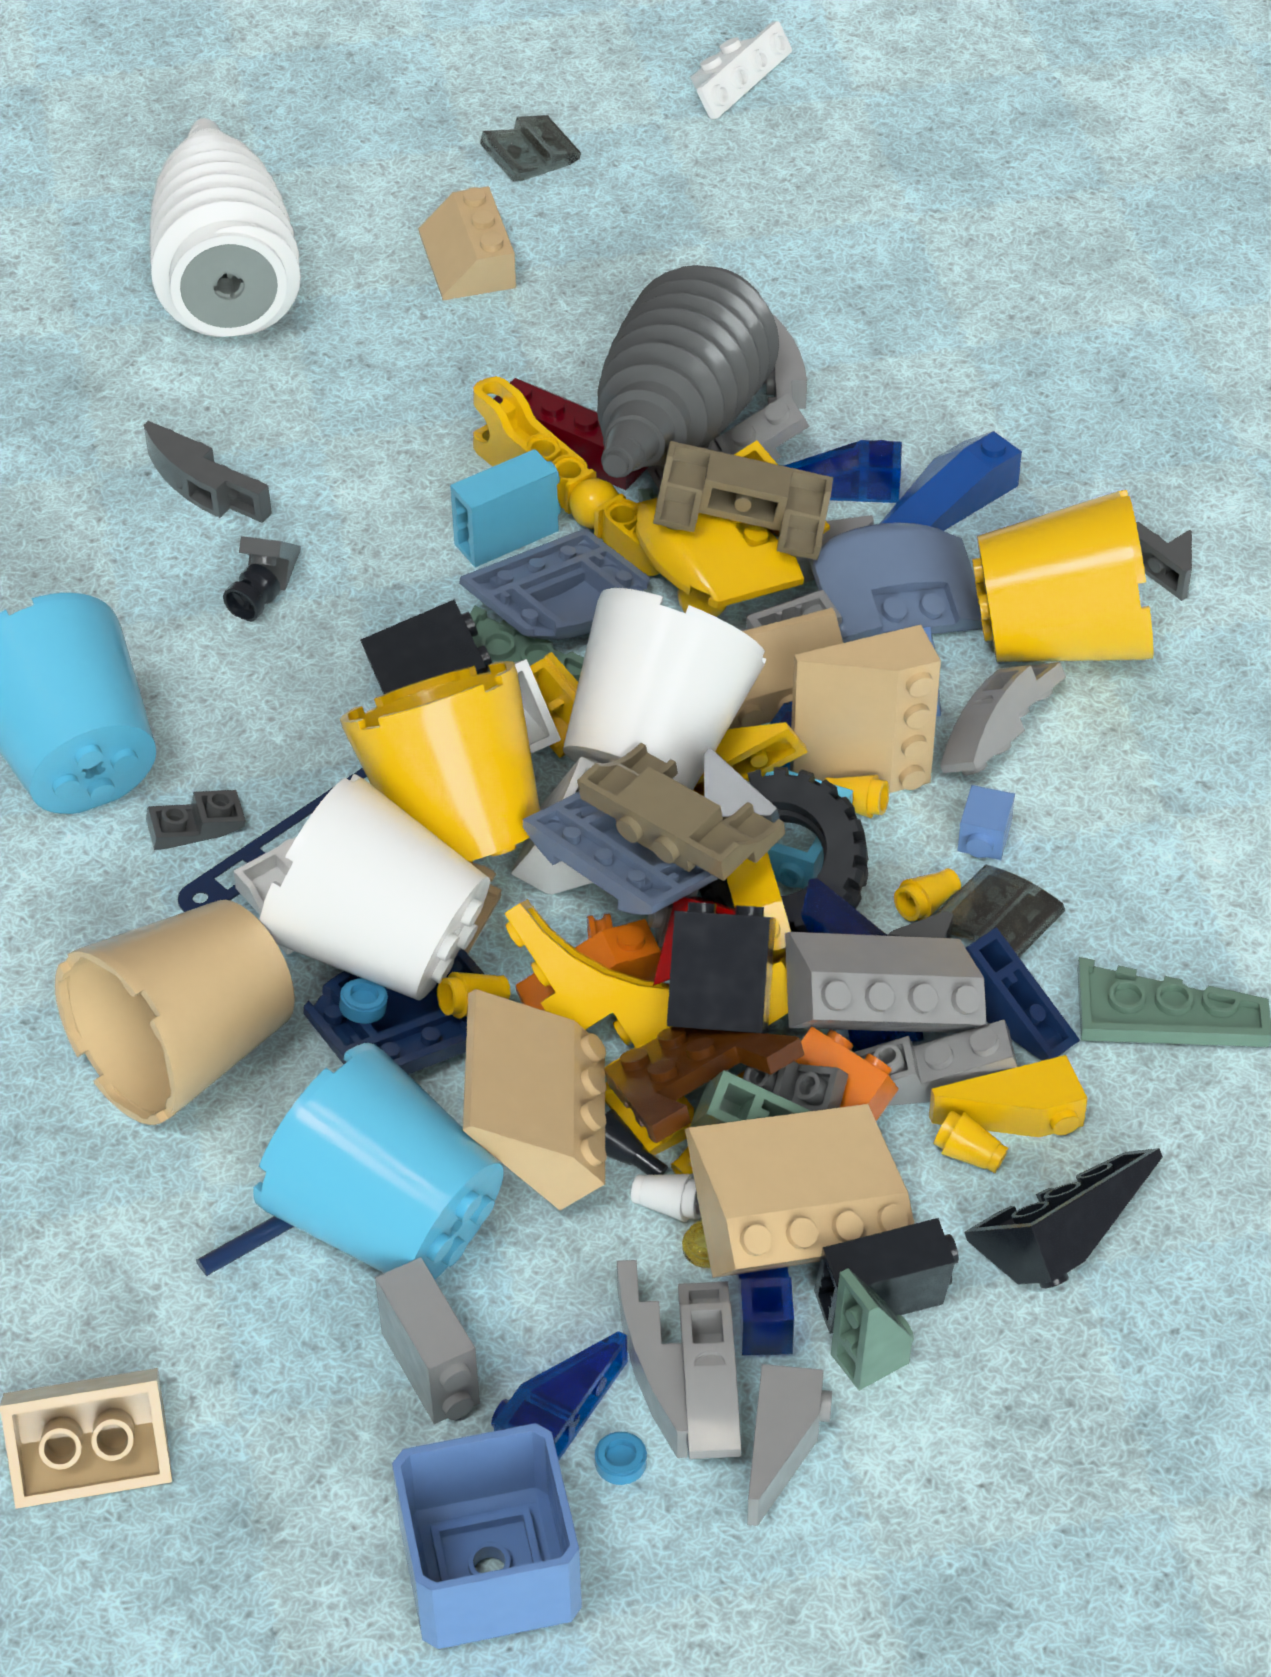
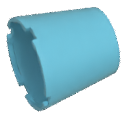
(71, 704)
(378, 1168)

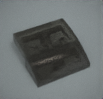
(530, 148)
(1005, 902)

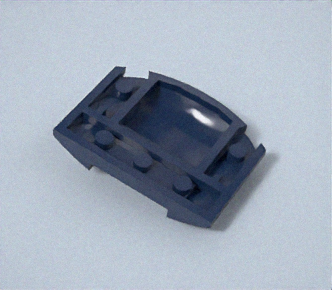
(410, 1031)

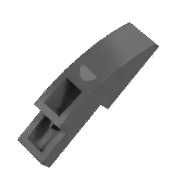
(193, 473)

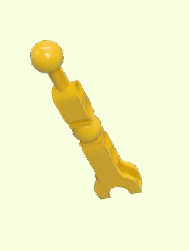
(590, 500)

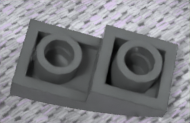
(206, 818)
(802, 1084)

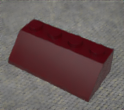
(574, 426)

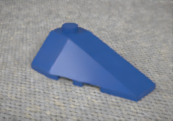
(960, 482)

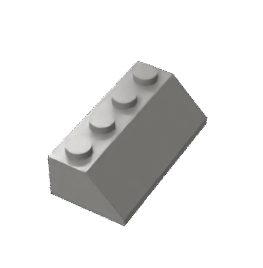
(882, 983)

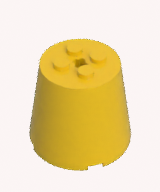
(1065, 585)
(453, 756)

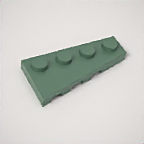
(508, 644)
(1146, 1010)

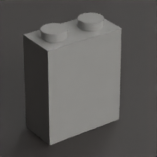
(428, 1341)

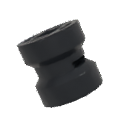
(255, 587)

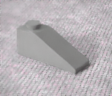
(785, 1431)

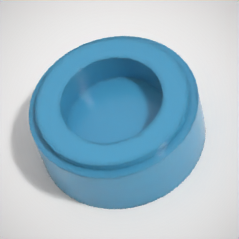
(363, 1001)
(620, 1458)

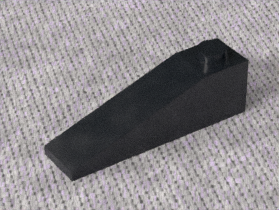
(1066, 1224)

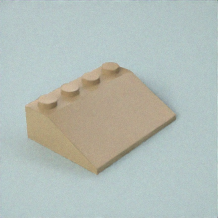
(868, 708)
(536, 1096)
(793, 1185)

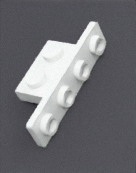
(738, 68)

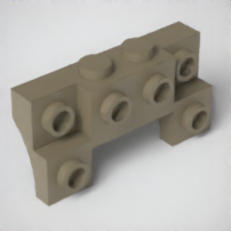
(744, 492)
(674, 818)

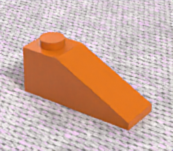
(621, 948)

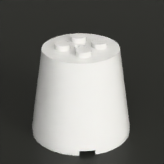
(659, 682)
(375, 893)

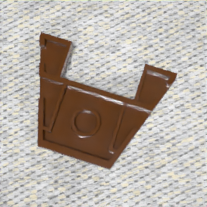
(681, 1061)

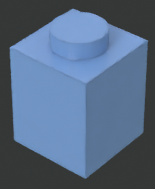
(986, 822)

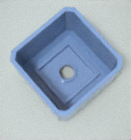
(478, 1501)

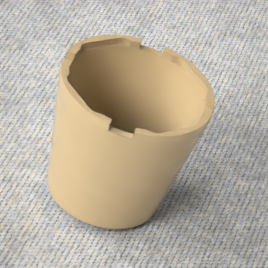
(173, 1005)

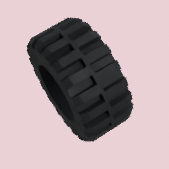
(832, 820)

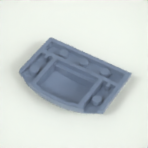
(898, 579)
(554, 586)
(594, 848)

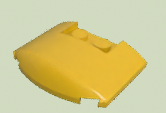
(718, 558)

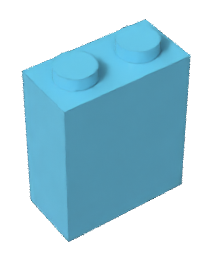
(505, 507)

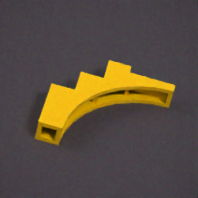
(592, 991)

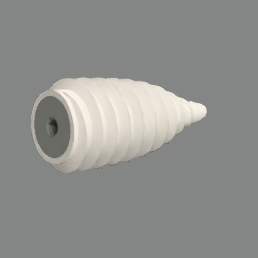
(221, 238)

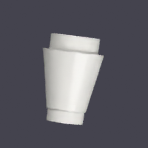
(668, 1194)

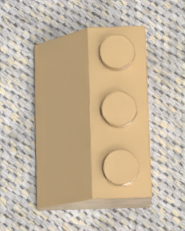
(468, 245)
(781, 643)
(86, 1438)

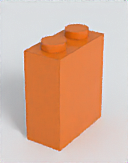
(867, 1077)

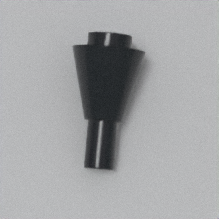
(627, 1148)

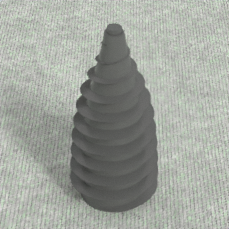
(683, 365)

